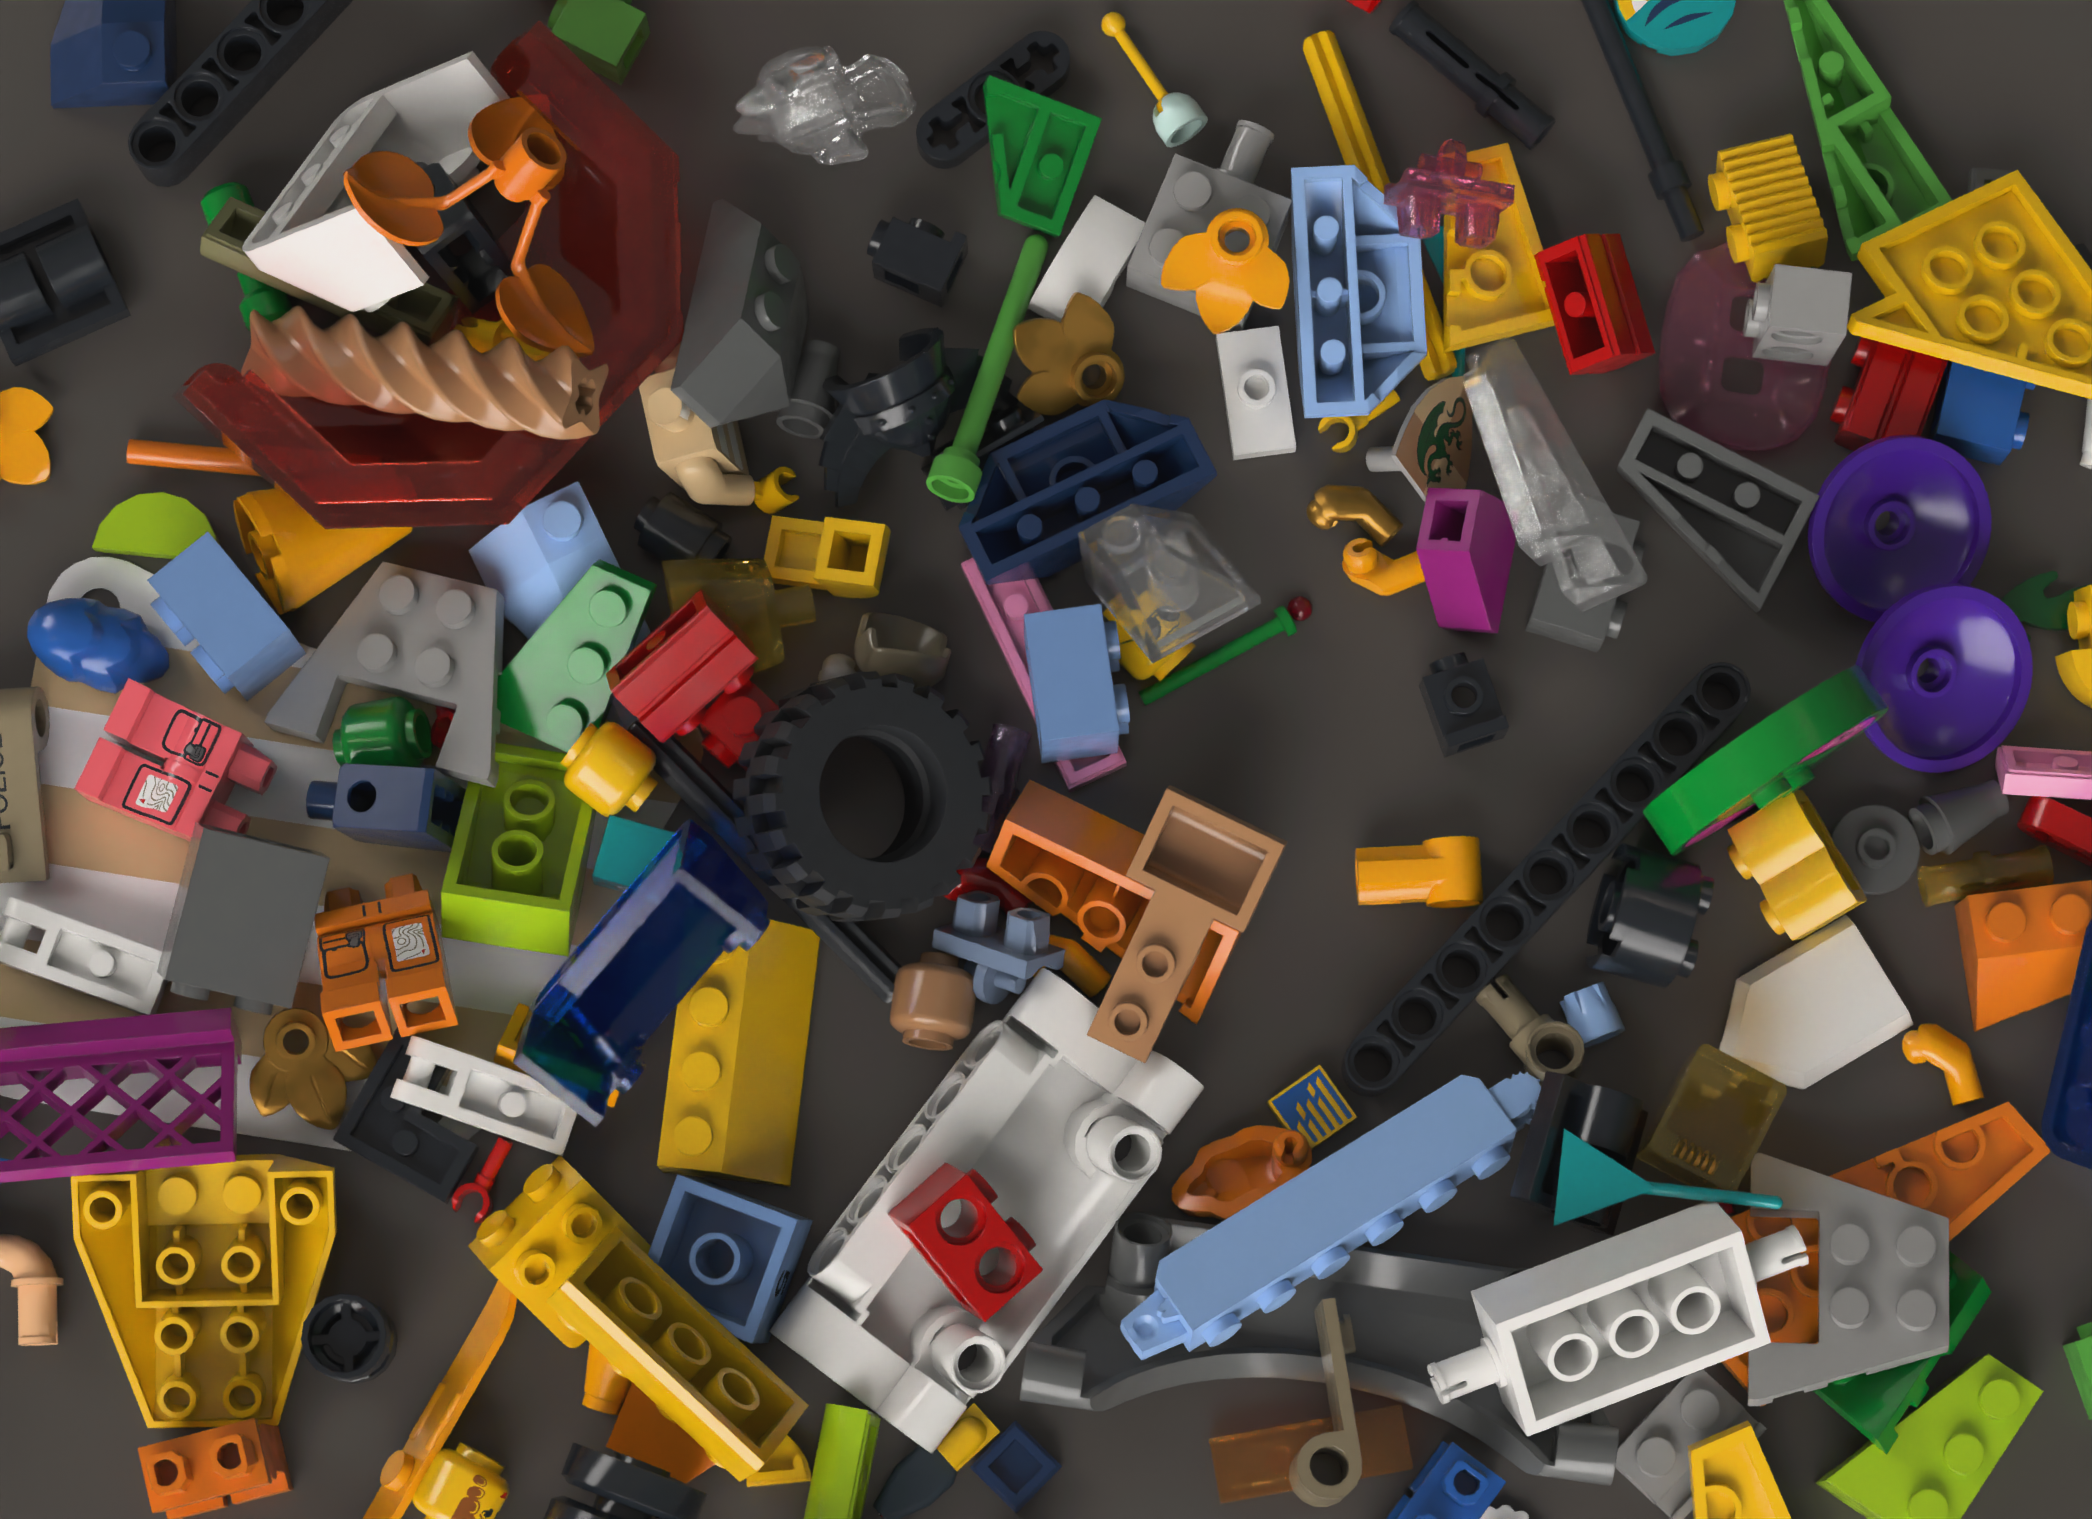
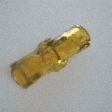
(1985, 875)

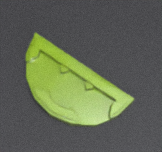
(152, 526)

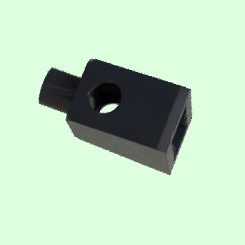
(480, 270)

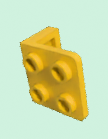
(546, 1237)

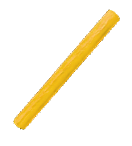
(1360, 149)

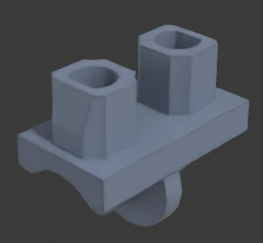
(995, 955)

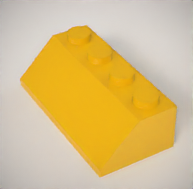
(742, 1062)
(678, 1355)

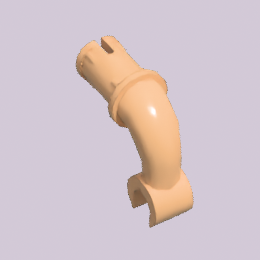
(37, 1289)

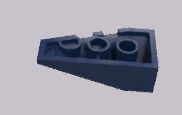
(113, 53)

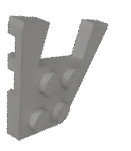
(418, 641)
(1877, 1282)

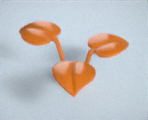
(525, 163)

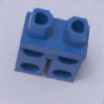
(1449, 1487)

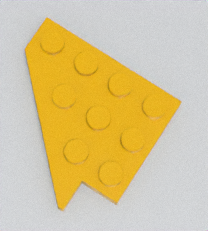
(1985, 288)

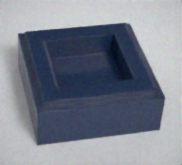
(1015, 1467)

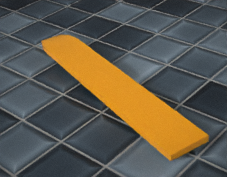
(408, 1466)

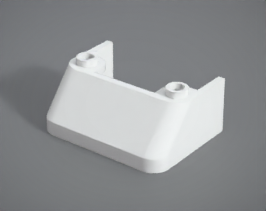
(312, 227)

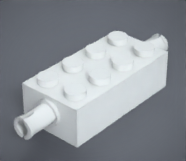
(1620, 1317)

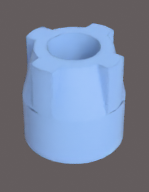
(1592, 1014)

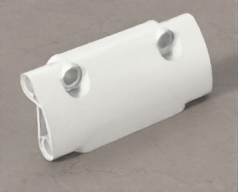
(1022, 1119)

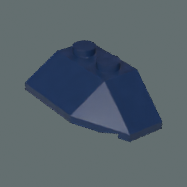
(1073, 476)

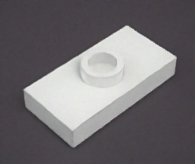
(1256, 392)

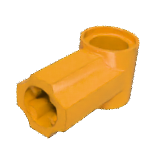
(1438, 872)

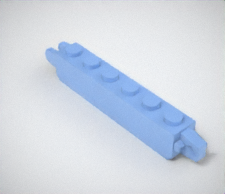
(1330, 1211)

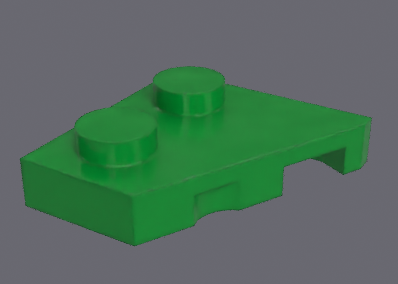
(1035, 154)

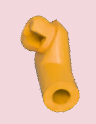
(1378, 571)
(1949, 1054)

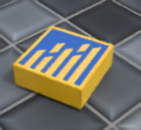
(1312, 1107)

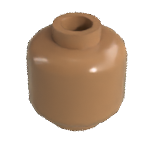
(933, 1002)

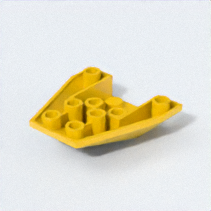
(208, 1280)

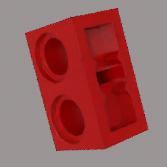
(958, 1249)

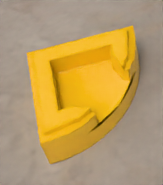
(784, 1466)

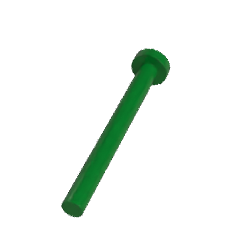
(1282, 622)

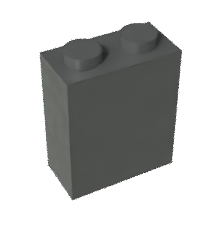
(242, 918)

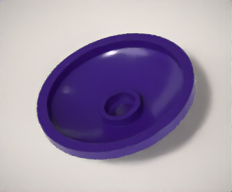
(1934, 527)
(1973, 679)

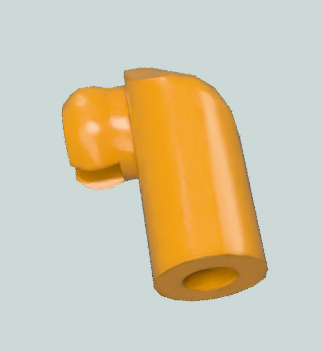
(1080, 966)

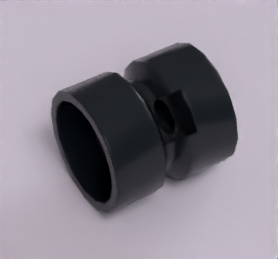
(349, 1338)

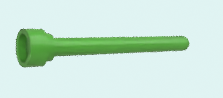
(957, 472)

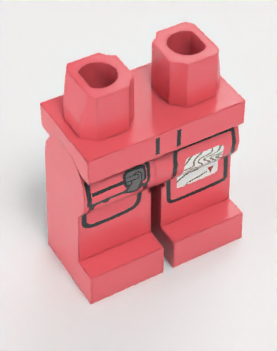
(198, 768)

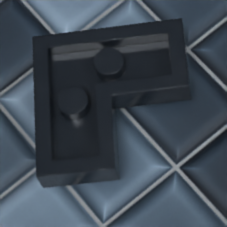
(399, 1134)

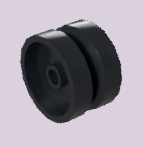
(623, 1489)

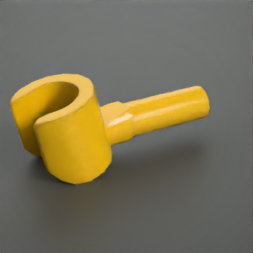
(1356, 423)

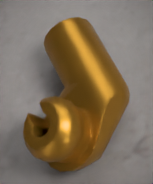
(1353, 504)

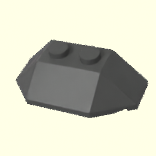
(741, 322)

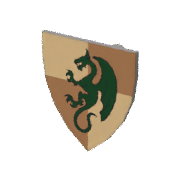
(1433, 440)

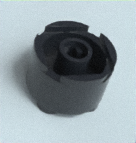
(1648, 917)

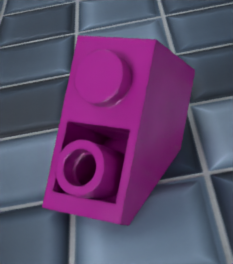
(1466, 557)

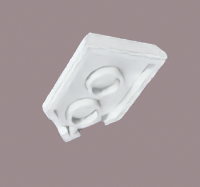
(1813, 1008)

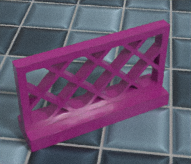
(106, 1055)

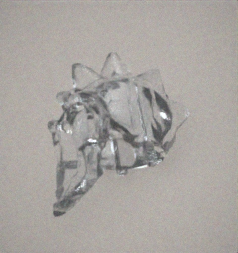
(824, 108)

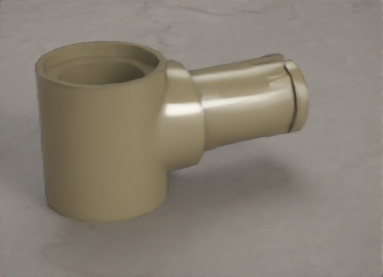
(1530, 1030)

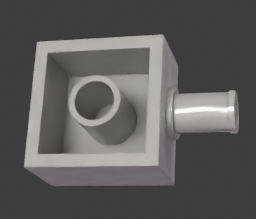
(1191, 200)

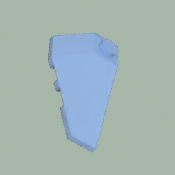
(542, 559)

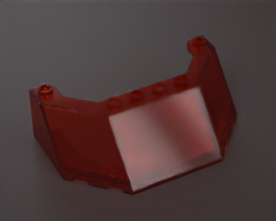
(603, 230)

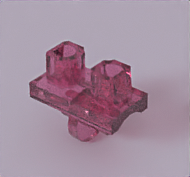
(1453, 188)

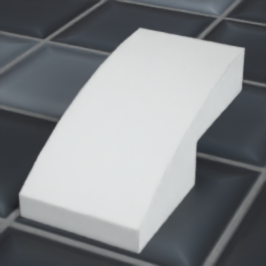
(1088, 259)

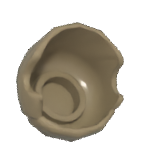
(901, 647)

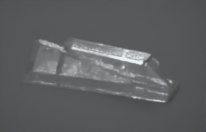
(1545, 482)

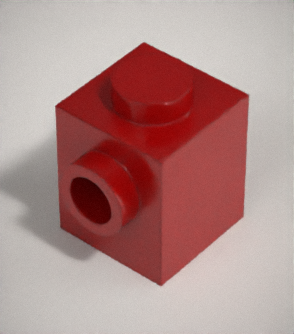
(732, 722)

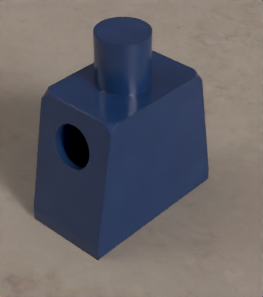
(390, 805)

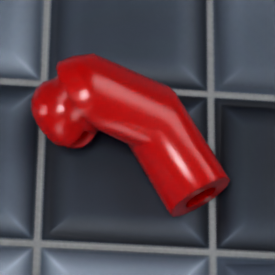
(983, 879)

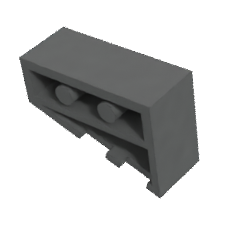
(1718, 503)

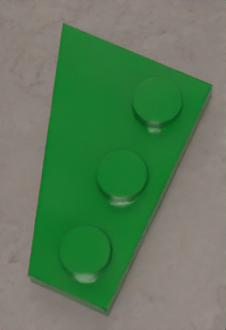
(1879, 1399)

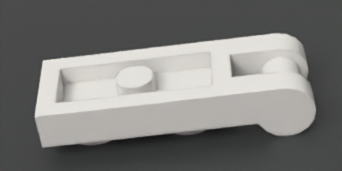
(83, 957)
(486, 1096)

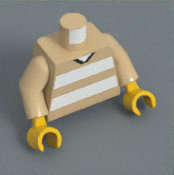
(701, 458)

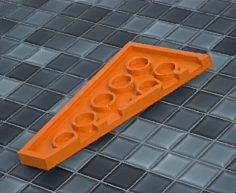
(1946, 1173)

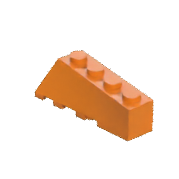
(1077, 866)
(2021, 947)

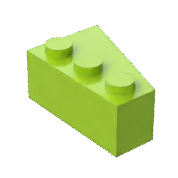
(1940, 1449)

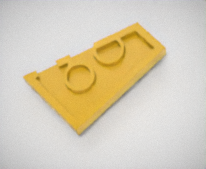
(1498, 287)
(1733, 1478)

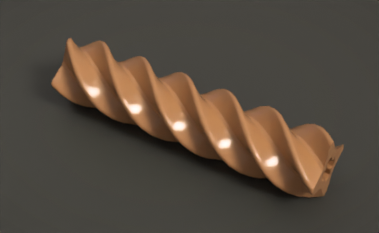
(436, 380)

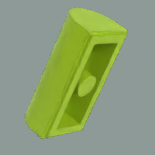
(842, 1463)

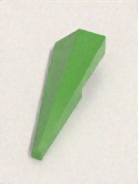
(1867, 154)

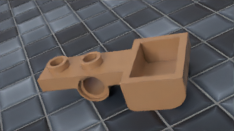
(1201, 871)

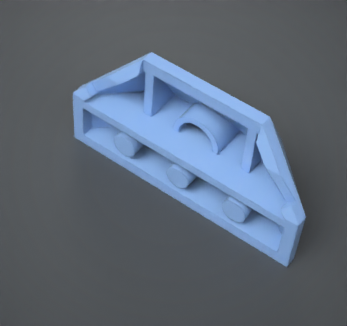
(1352, 292)

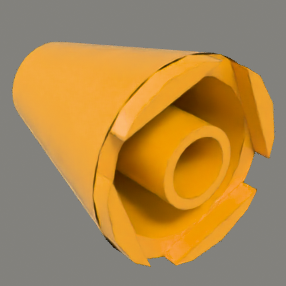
(298, 554)

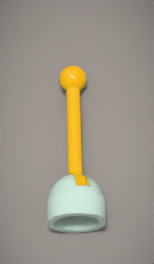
(1176, 114)

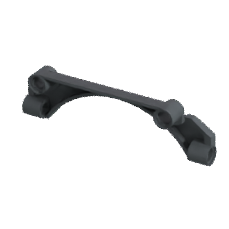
(1402, 1318)

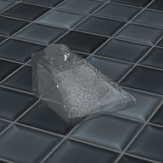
(1162, 577)

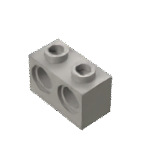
(1799, 314)

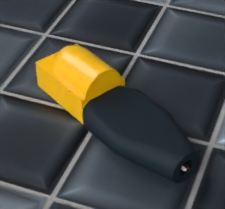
(926, 1476)

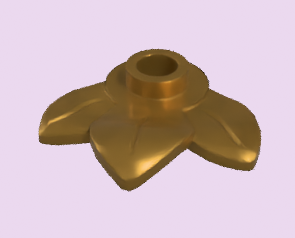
(1060, 354)
(309, 1078)

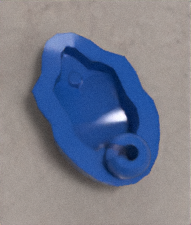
(96, 644)

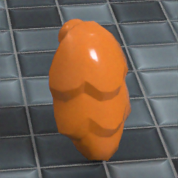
(1240, 1170)

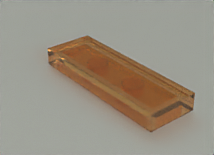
(1259, 1460)

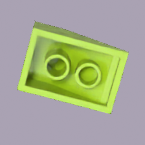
(518, 857)

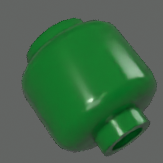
(383, 734)

